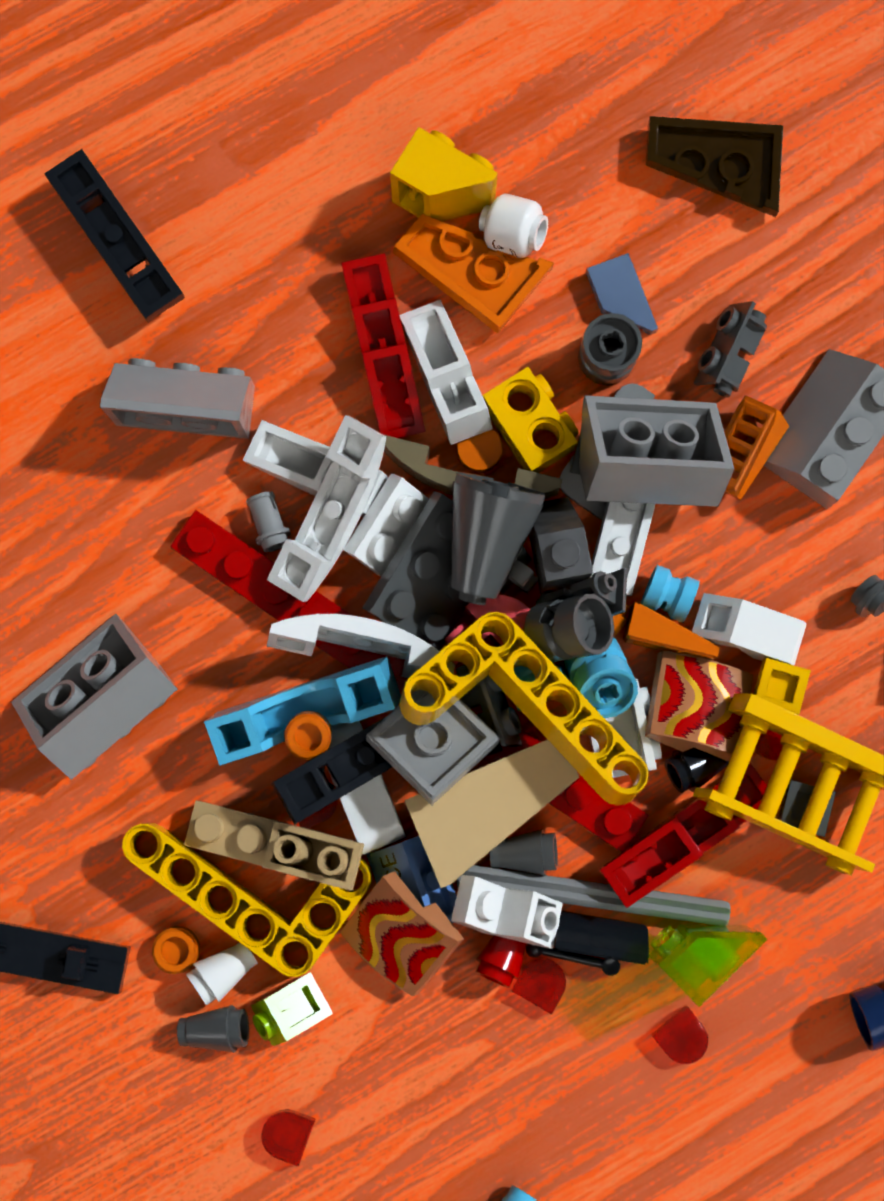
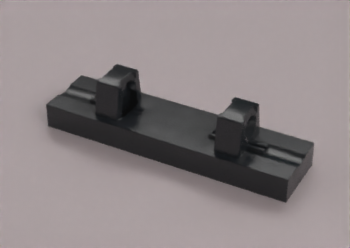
(114, 235)
(351, 766)
(62, 958)

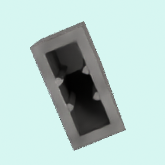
(559, 546)

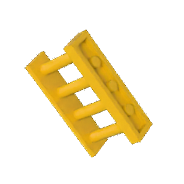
(797, 736)

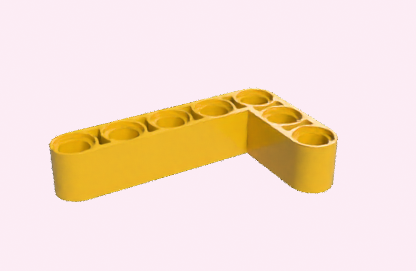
(530, 699)
(245, 902)

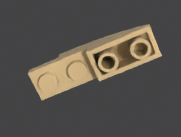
(274, 845)

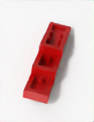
(383, 346)
(676, 843)

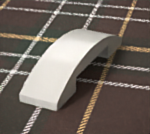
(334, 511)
(362, 633)

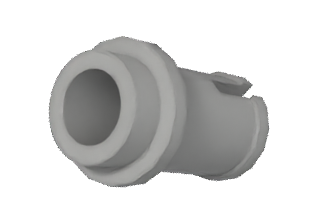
(267, 521)

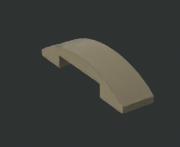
(414, 458)

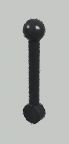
(608, 966)

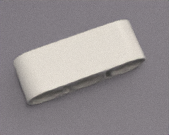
(370, 805)

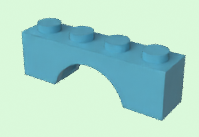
(338, 697)

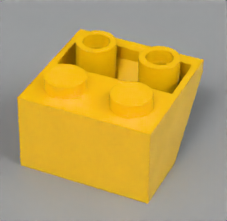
(440, 179)

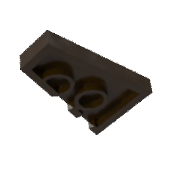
(721, 157)

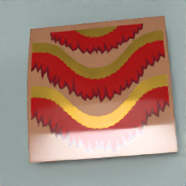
(692, 704)
(401, 935)

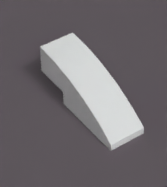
(446, 372)
(296, 460)

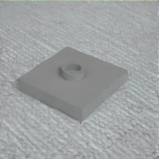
(433, 754)

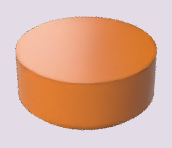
(480, 452)
(308, 735)
(175, 950)

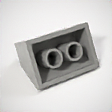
(179, 398)
(831, 427)
(653, 451)
(93, 697)

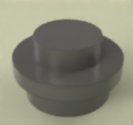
(869, 597)

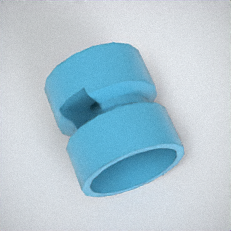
(604, 680)

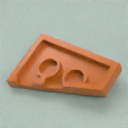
(469, 272)

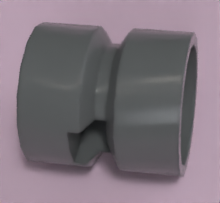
(610, 348)
(571, 627)

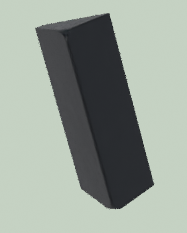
(602, 938)

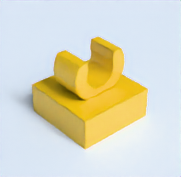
(782, 684)

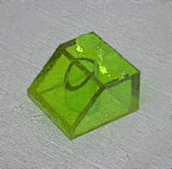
(703, 955)

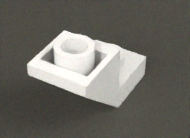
(749, 627)
(507, 912)

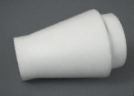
(221, 972)

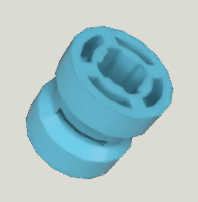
(670, 593)

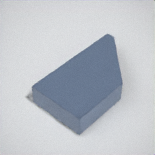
(620, 292)

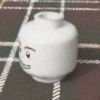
(513, 225)

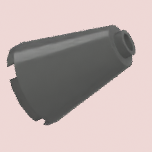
(488, 533)

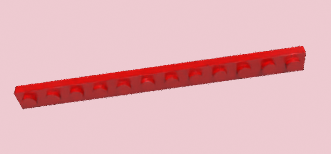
(247, 574)

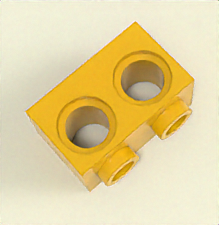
(519, 426)

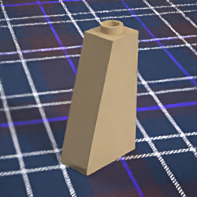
(488, 807)

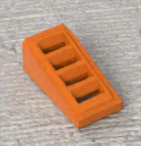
(765, 442)
(657, 632)

